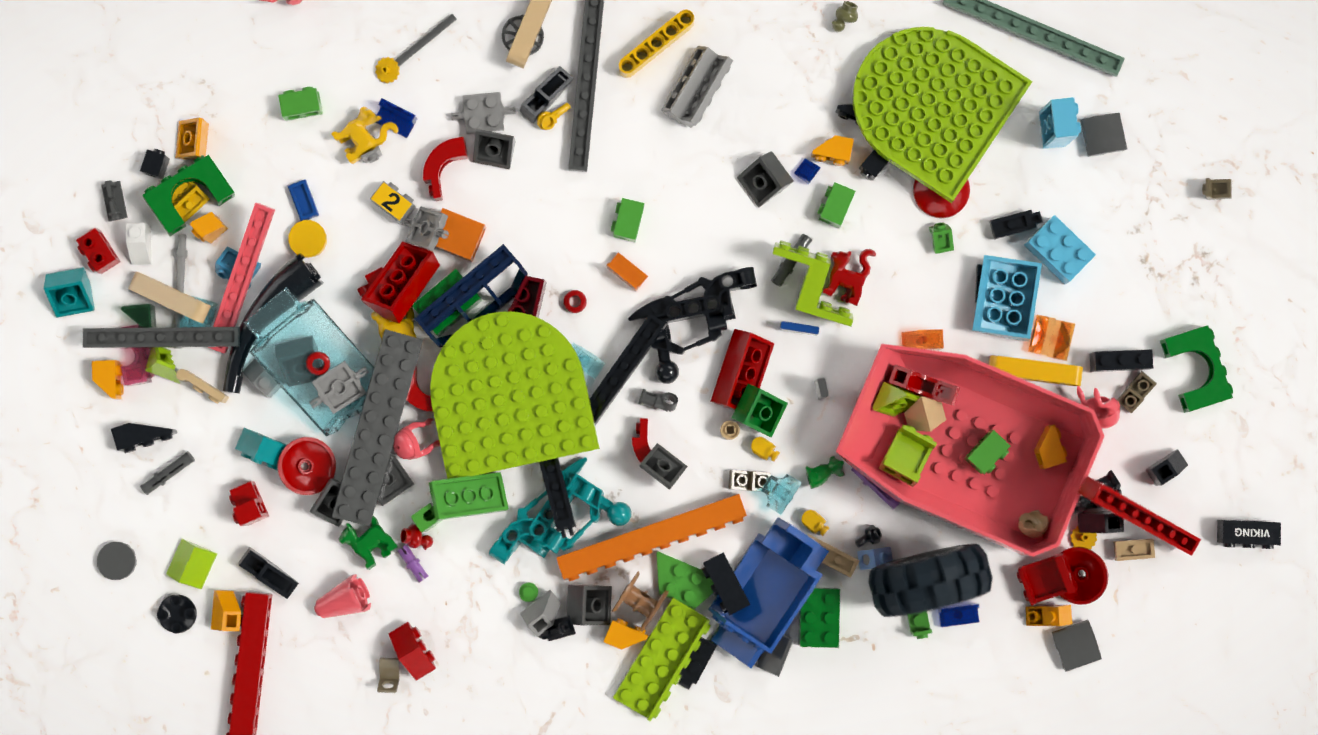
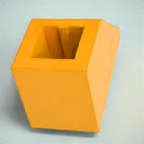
(836, 149)
(208, 227)
(108, 377)
(1049, 448)
(225, 611)
(1048, 615)
(622, 635)

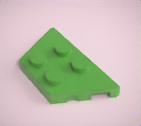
(682, 581)

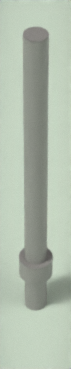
(181, 253)

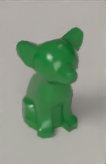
(819, 475)

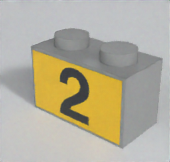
(392, 202)

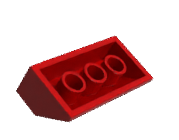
(401, 281)
(742, 365)

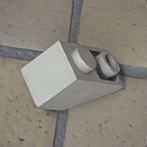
(541, 613)

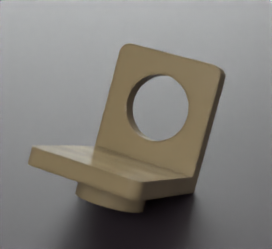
(388, 674)

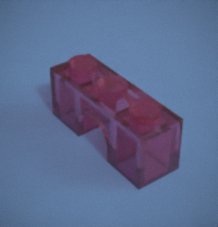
(135, 372)

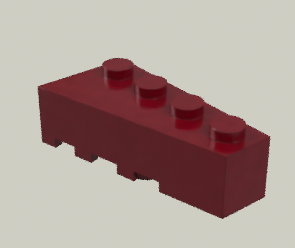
(529, 296)

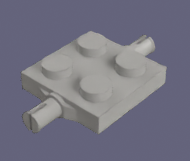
(483, 112)
(426, 228)
(339, 387)

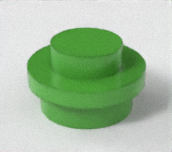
(528, 592)

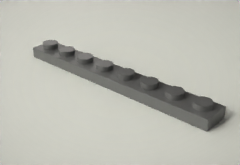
(161, 337)

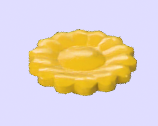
(387, 70)
(1083, 539)

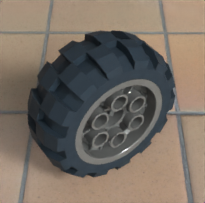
(930, 580)

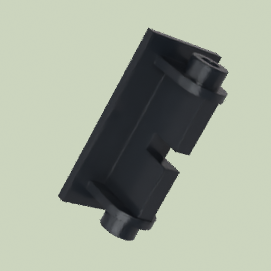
(561, 628)

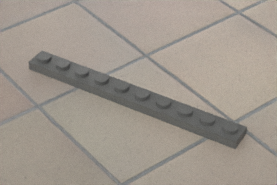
(586, 85)

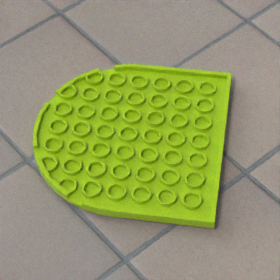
(934, 104)
(509, 396)

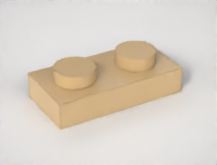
(1134, 549)

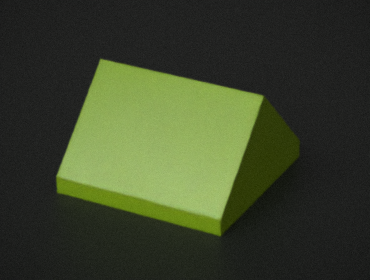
(894, 400)
(191, 564)

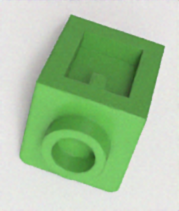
(942, 238)
(919, 625)

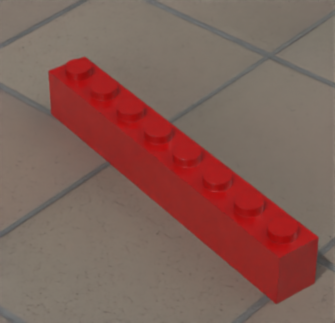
(1138, 515)
(250, 663)

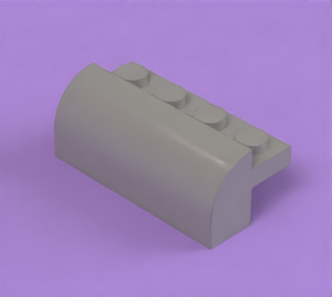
(697, 86)

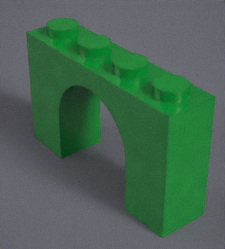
(203, 172)
(1216, 386)

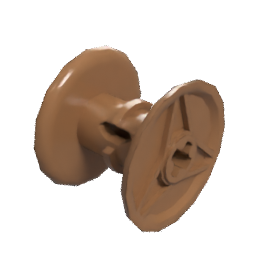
(640, 601)

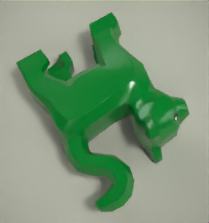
(370, 540)

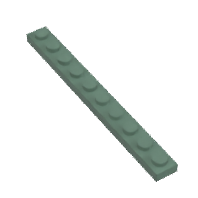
(1040, 34)

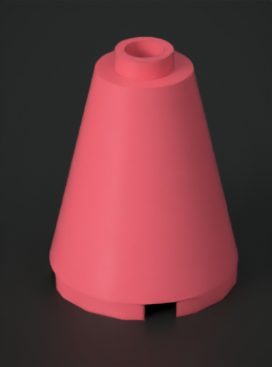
(344, 599)

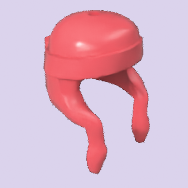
(1105, 409)
(406, 444)

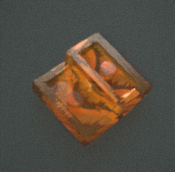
(1051, 338)

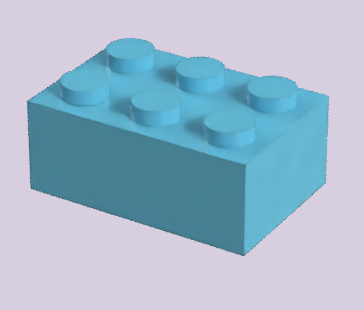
(1059, 122)
(1060, 249)

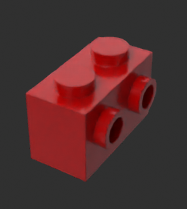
(98, 251)

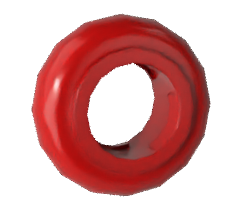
(566, 301)
(318, 371)

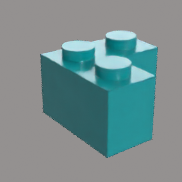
(259, 448)

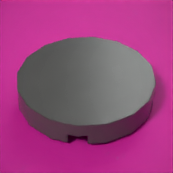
(116, 561)

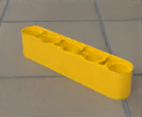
(660, 35)
(1039, 370)

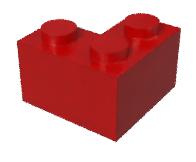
(248, 504)
(412, 650)

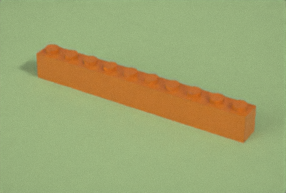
(651, 536)

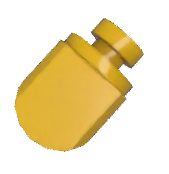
(764, 449)
(814, 522)

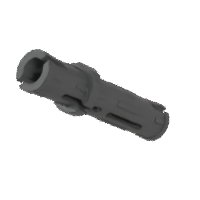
(787, 266)
(160, 478)

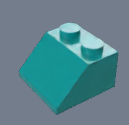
(69, 292)

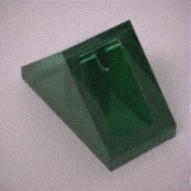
(142, 314)

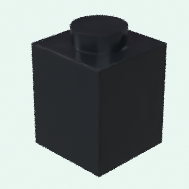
(155, 163)
(872, 166)

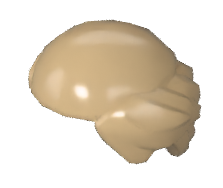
(1033, 524)

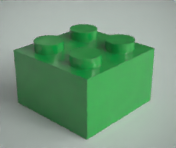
(759, 410)

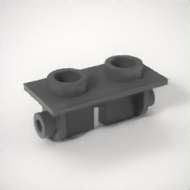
(114, 200)

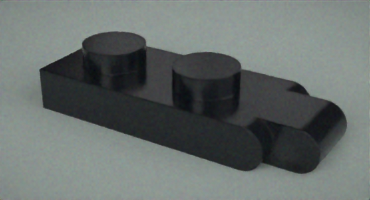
(1015, 223)
(697, 664)

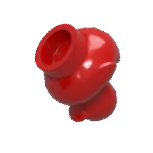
(413, 537)

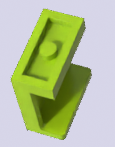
(907, 455)

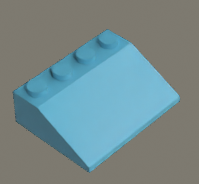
(1007, 297)

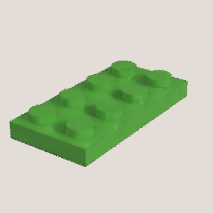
(468, 496)

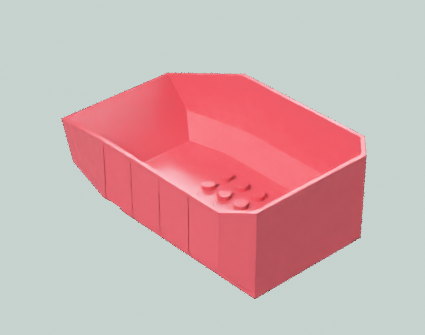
(951, 486)

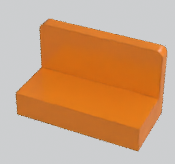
(627, 271)

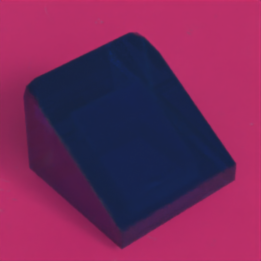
(807, 171)

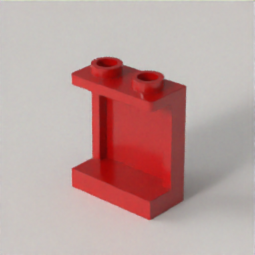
(1046, 578)

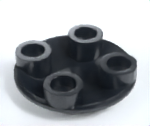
(177, 613)

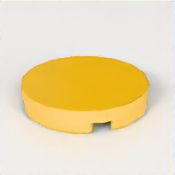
(307, 238)

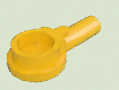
(547, 120)

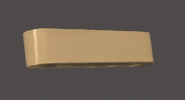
(528, 32)
(169, 297)

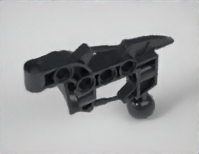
(667, 370)

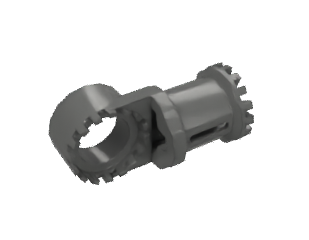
(658, 400)

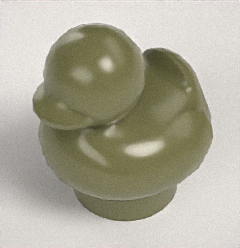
(845, 13)

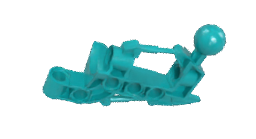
(617, 513)

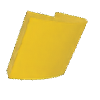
(188, 200)

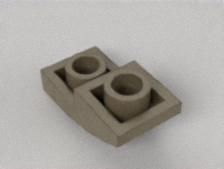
(1136, 391)
(747, 480)

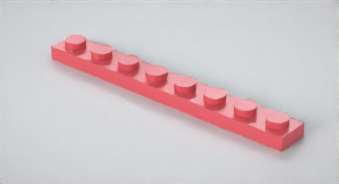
(244, 268)

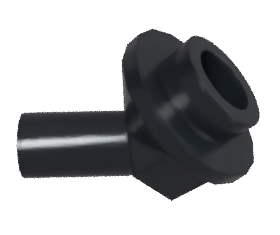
(872, 533)

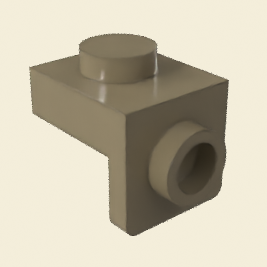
(1217, 189)

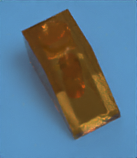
(923, 339)

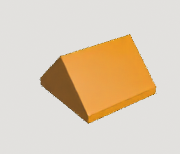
(192, 139)

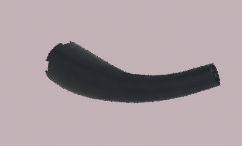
(301, 280)

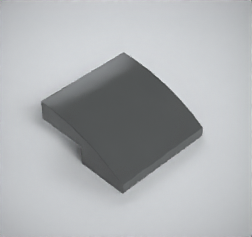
(1103, 134)
(1076, 645)

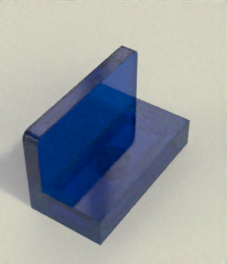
(392, 113)
(958, 614)

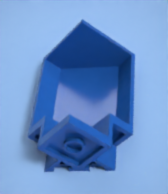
(777, 580)

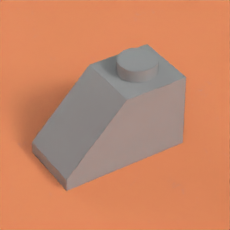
(261, 379)

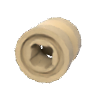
(727, 432)

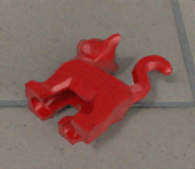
(848, 279)

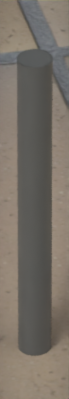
(426, 39)

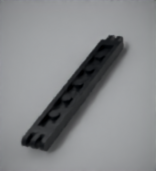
(558, 496)

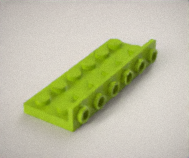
(662, 659)

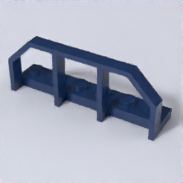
(467, 288)

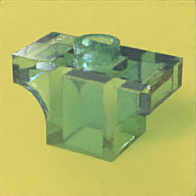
(590, 363)
(780, 492)

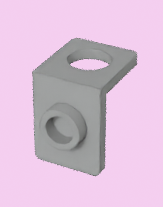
(372, 156)

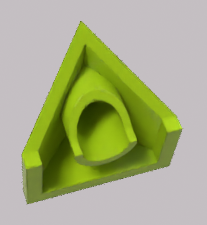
(161, 364)

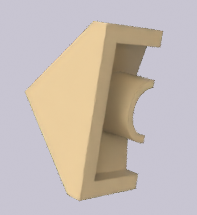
(925, 414)

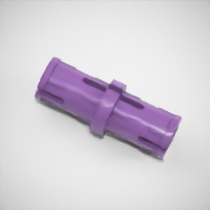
(413, 563)

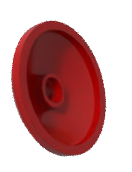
(937, 206)
(319, 461)
(1096, 575)

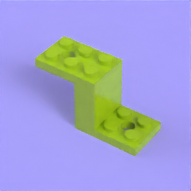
(813, 283)

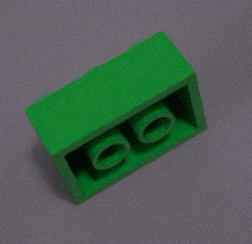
(438, 291)
(820, 619)

